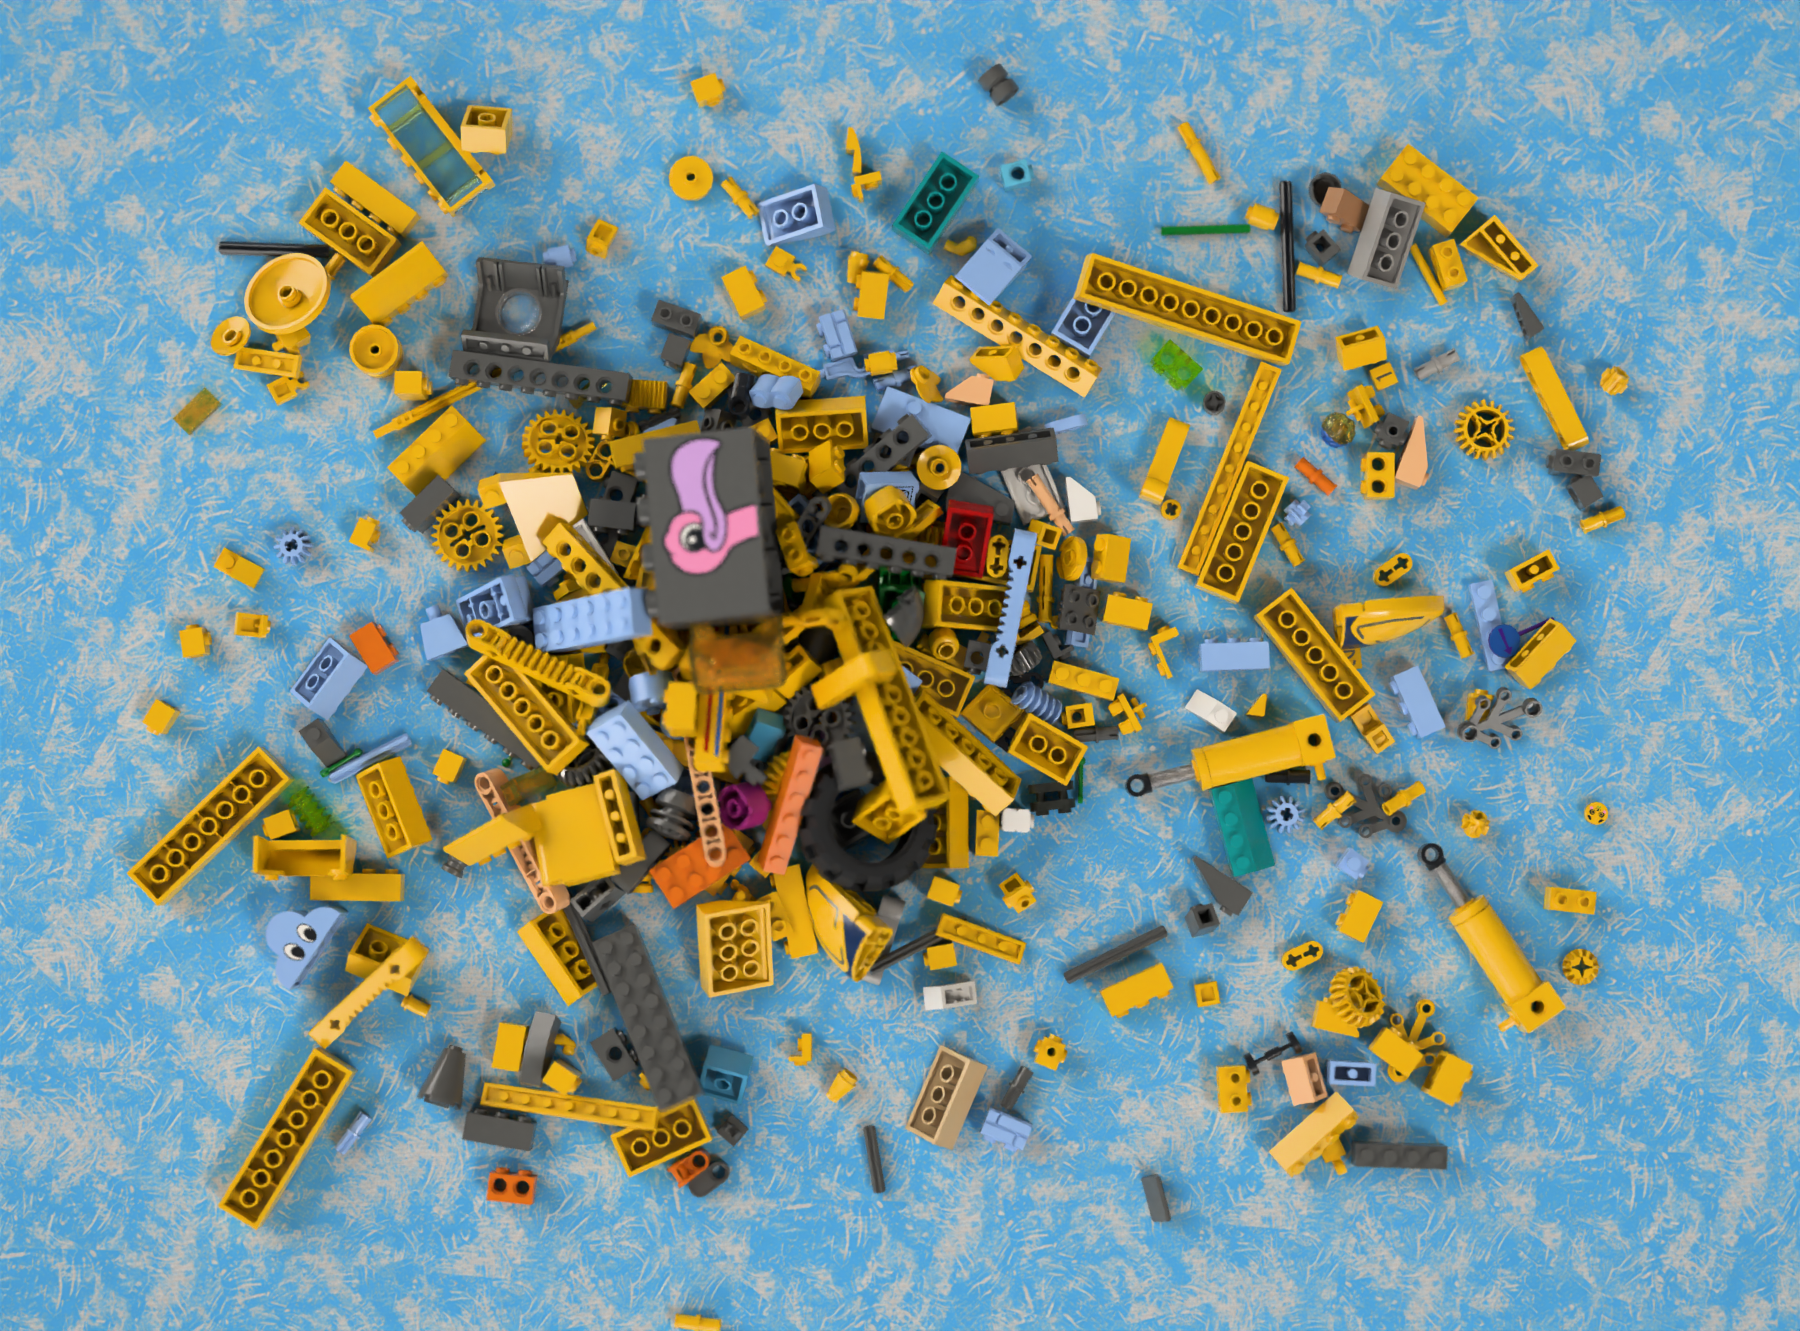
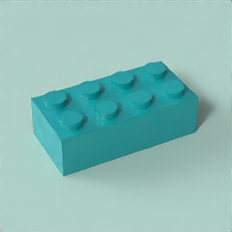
(935, 203)

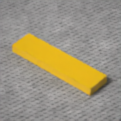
(980, 938)

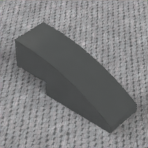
(539, 1048)

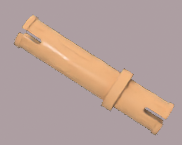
(1050, 505)

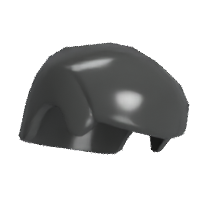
(1319, 186)

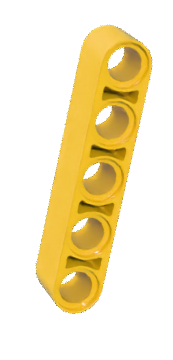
(1554, 399)

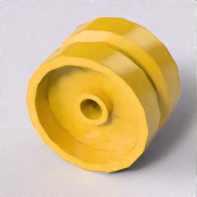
(373, 338)

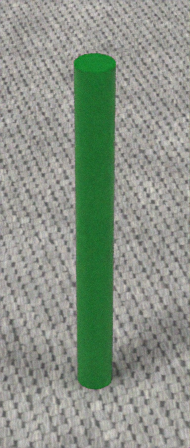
(1205, 229)

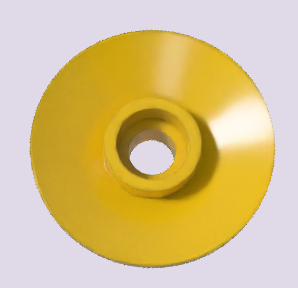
(230, 336)
(927, 466)

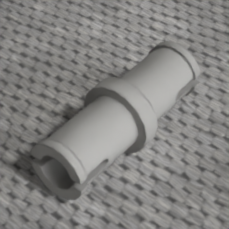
(1436, 364)

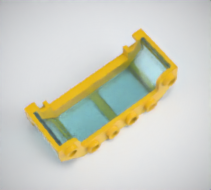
(430, 147)

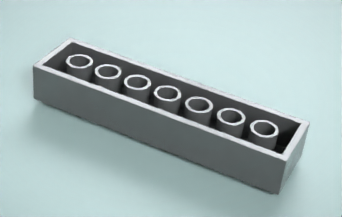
(648, 1018)

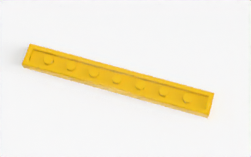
(570, 1106)

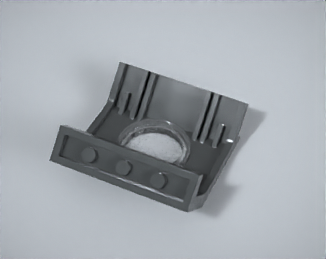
(517, 310)

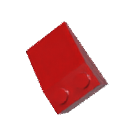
(968, 530)

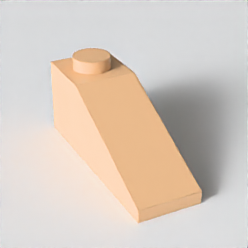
(1413, 459)

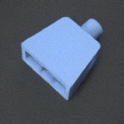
(441, 635)

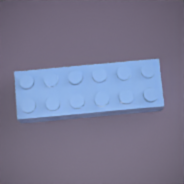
(591, 621)

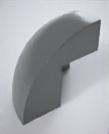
(907, 616)

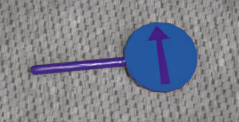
(1505, 640)

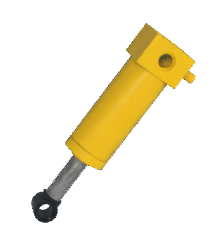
(1248, 757)
(1496, 952)

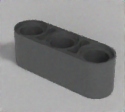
(632, 874)

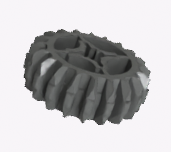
(584, 766)

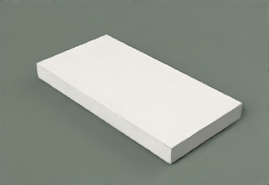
(1025, 500)

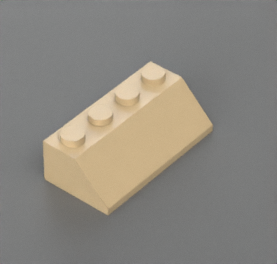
(946, 1097)

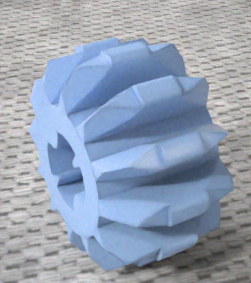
(293, 537)
(1292, 809)

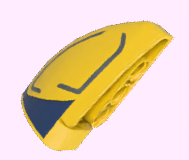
(1382, 619)
(845, 925)

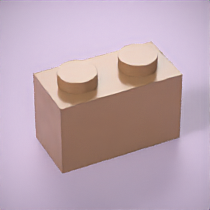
(1344, 209)

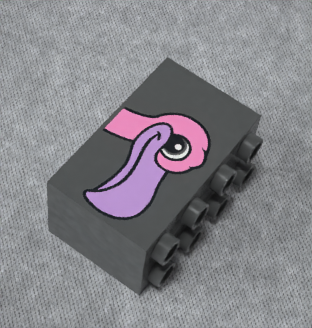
(710, 529)

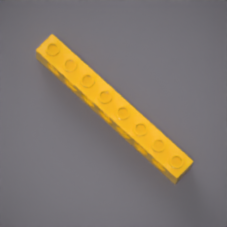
(1005, 335)
(557, 542)

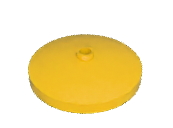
(287, 293)

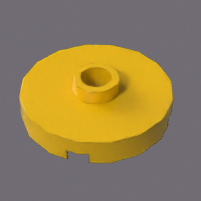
(694, 189)
(1072, 558)

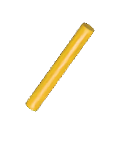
(1428, 275)

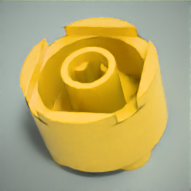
(890, 512)

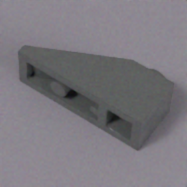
(1224, 889)

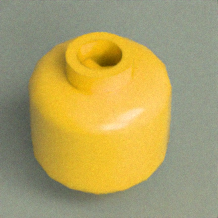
(943, 643)

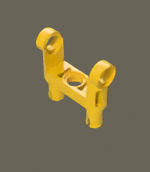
(817, 588)

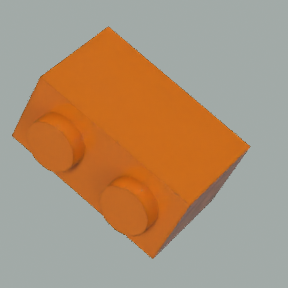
(374, 647)

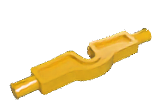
(586, 712)

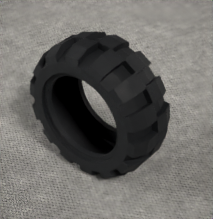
(837, 865)

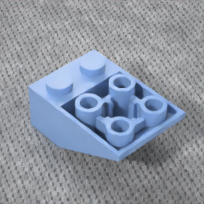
(993, 266)

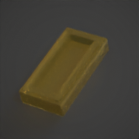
(197, 411)

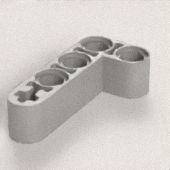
(890, 913)

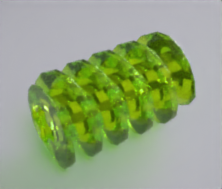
(310, 812)

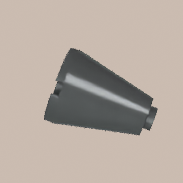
(446, 1079)

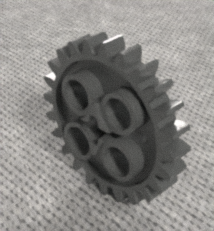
(804, 706)

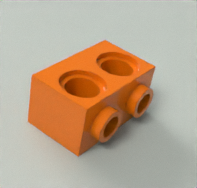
(512, 1193)

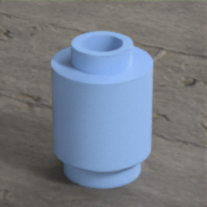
(560, 256)

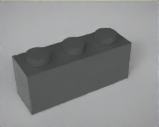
(499, 1129)

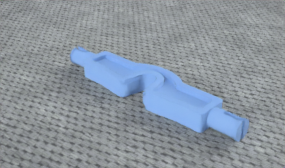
(847, 367)

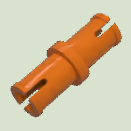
(1315, 476)

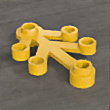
(1414, 1035)

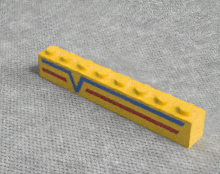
(713, 724)

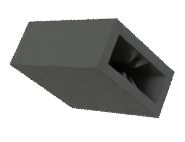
(428, 504)

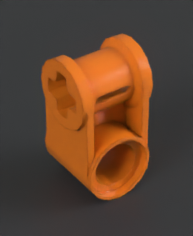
(686, 1168)

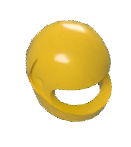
(843, 511)

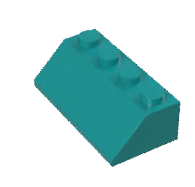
(1241, 827)

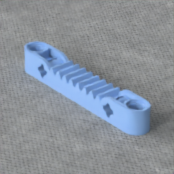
(1022, 548)

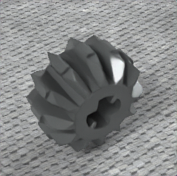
(1025, 658)

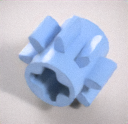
(1297, 512)

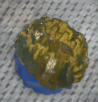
(1337, 430)

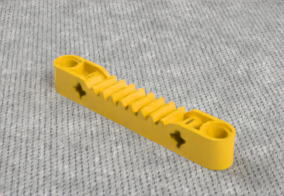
(532, 662)
(337, 1020)

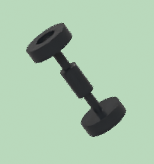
(1269, 1055)

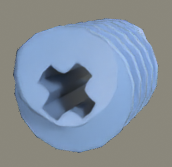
(1037, 702)

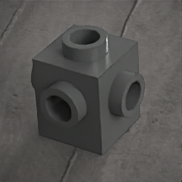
(717, 420)
(1396, 426)

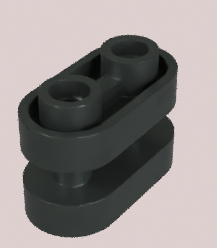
(1042, 806)

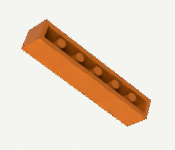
(788, 805)

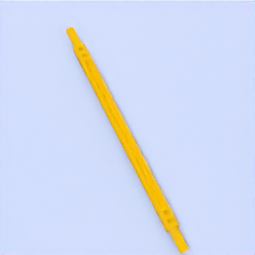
(463, 391)

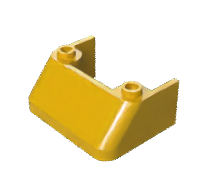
(304, 858)

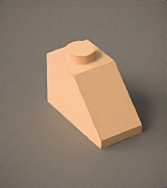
(972, 392)

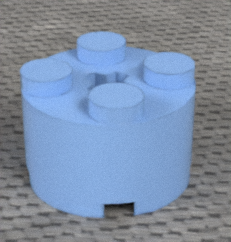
(648, 691)

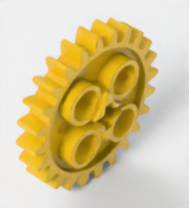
(560, 426)
(458, 517)

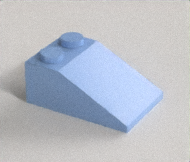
(796, 215)

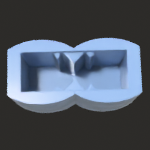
(776, 391)

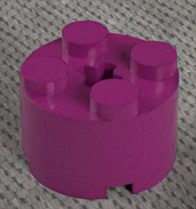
(743, 806)

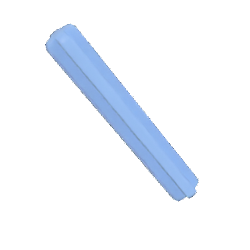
(370, 758)

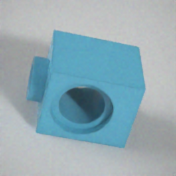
(1009, 182)

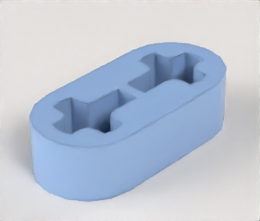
(1068, 424)

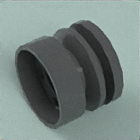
(673, 817)

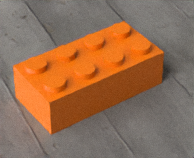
(689, 873)

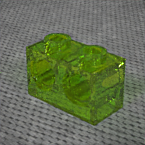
(1181, 361)

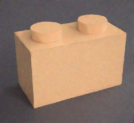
(1304, 1078)

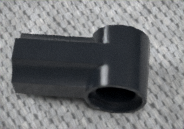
(740, 394)

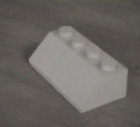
(1386, 238)

